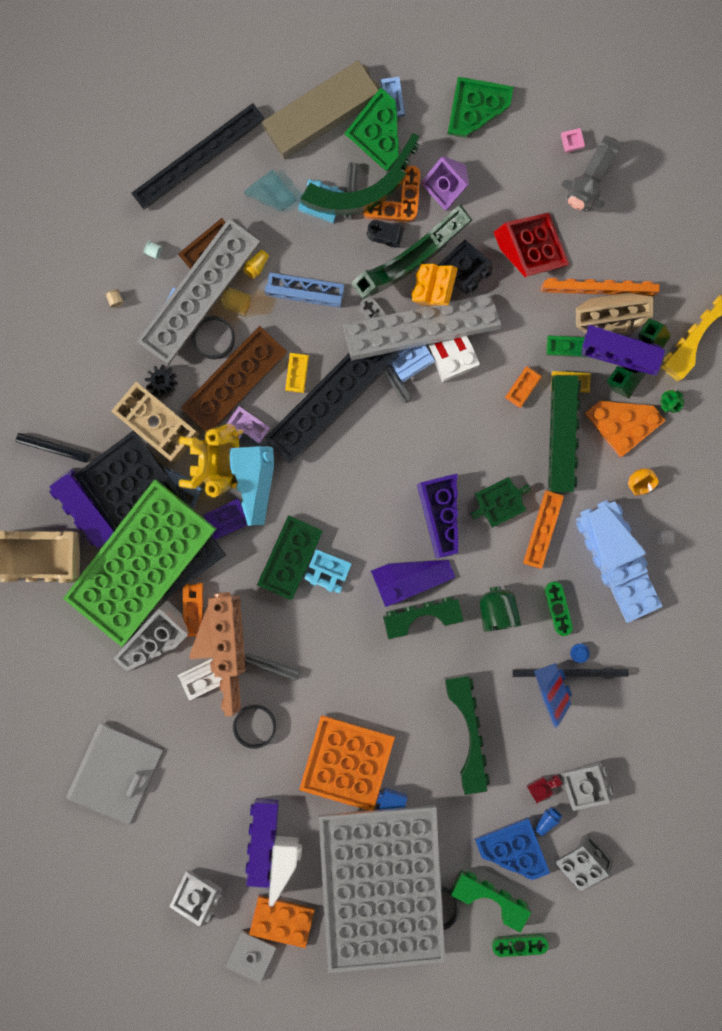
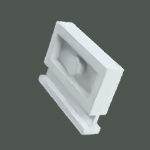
(199, 680)

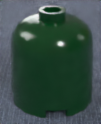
(499, 610)

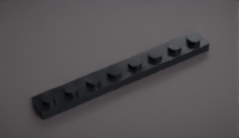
(198, 156)

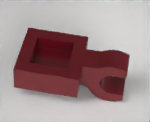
(541, 788)

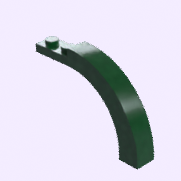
(359, 201)
(384, 276)

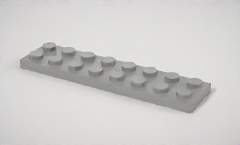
(198, 291)
(421, 326)

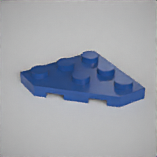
(514, 849)

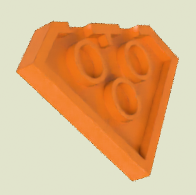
(624, 423)

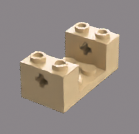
(136, 410)

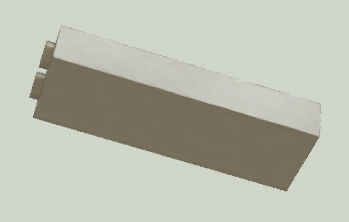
(320, 109)

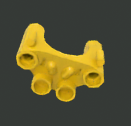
(213, 460)

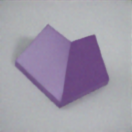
(446, 181)

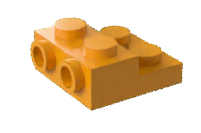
(434, 285)

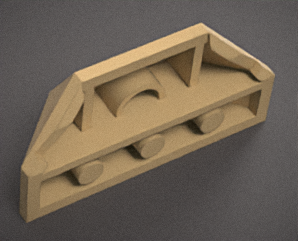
(615, 313)

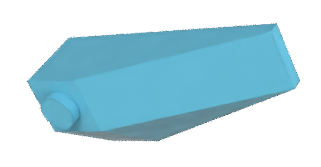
(254, 477)

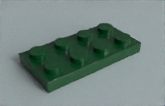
(290, 557)

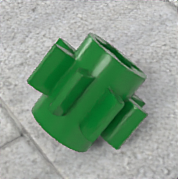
(672, 401)

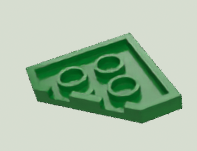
(476, 105)
(377, 130)

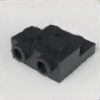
(471, 266)

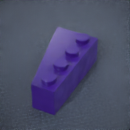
(622, 350)
(81, 508)
(441, 513)
(263, 836)

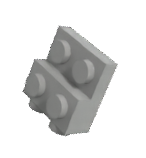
(588, 786)
(196, 899)

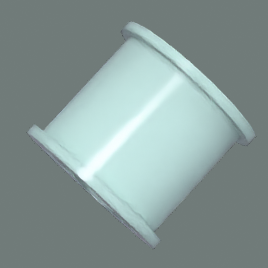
(153, 250)

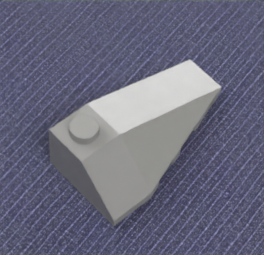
(159, 634)

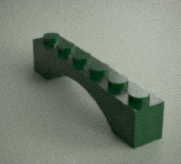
(472, 773)

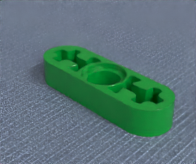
(549, 596)
(524, 952)

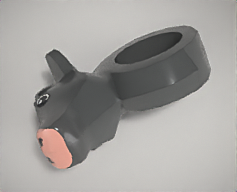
(585, 189)

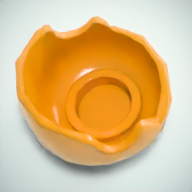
(642, 481)

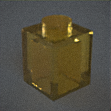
(236, 301)

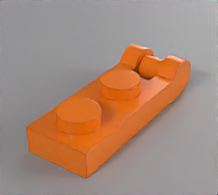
(193, 607)

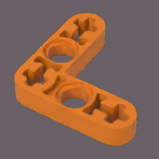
(400, 207)

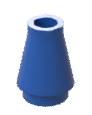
(548, 821)

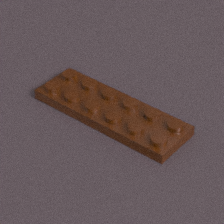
(234, 380)

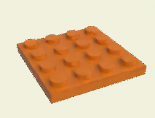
(347, 763)

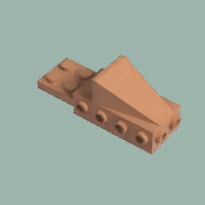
(222, 639)

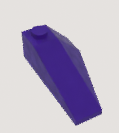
(407, 579)

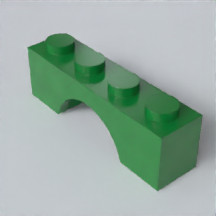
(470, 888)

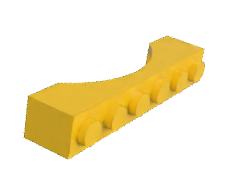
(684, 357)

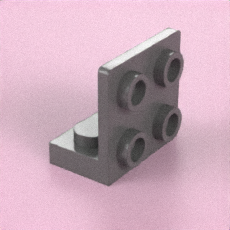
(586, 863)

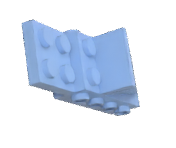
(619, 559)

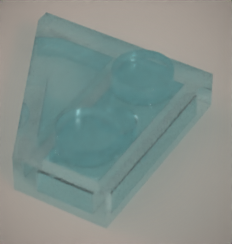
(271, 191)

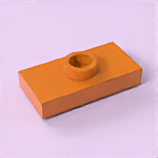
(523, 387)

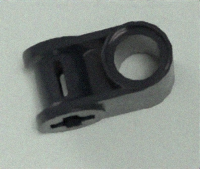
(388, 233)

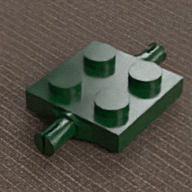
(500, 502)

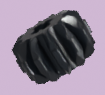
(164, 374)

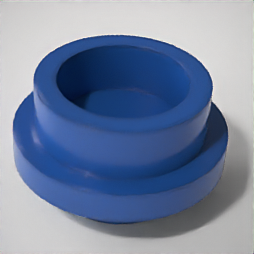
(579, 653)

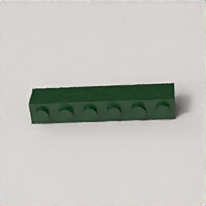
(563, 433)

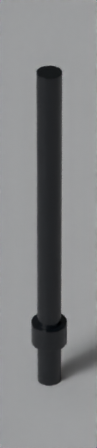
(607, 672)

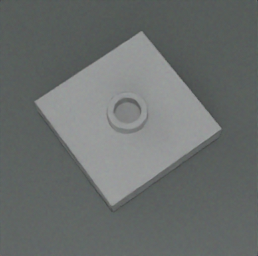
(251, 956)

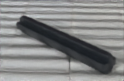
(52, 447)

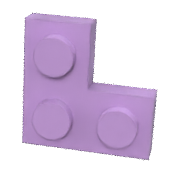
(249, 424)

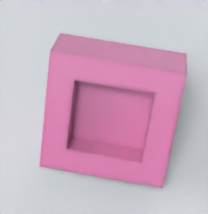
(572, 140)

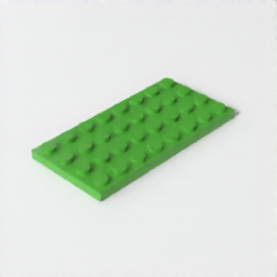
(139, 563)

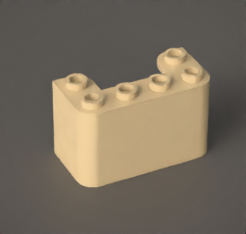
(39, 556)

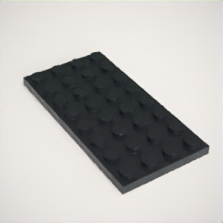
(121, 478)

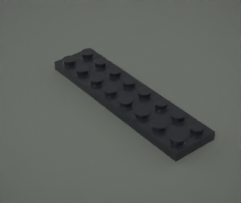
(326, 403)

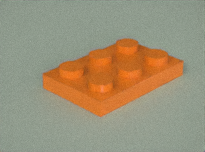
(282, 922)

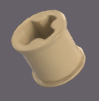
(114, 298)

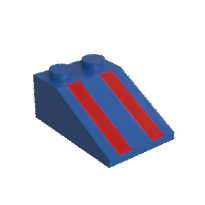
(554, 692)

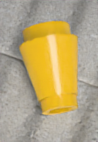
(256, 264)

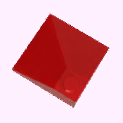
(531, 244)

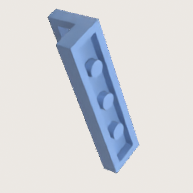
(304, 294)

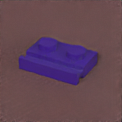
(227, 518)

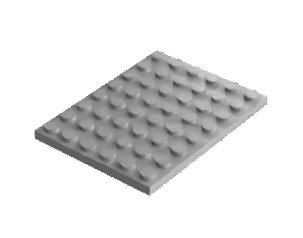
(381, 888)

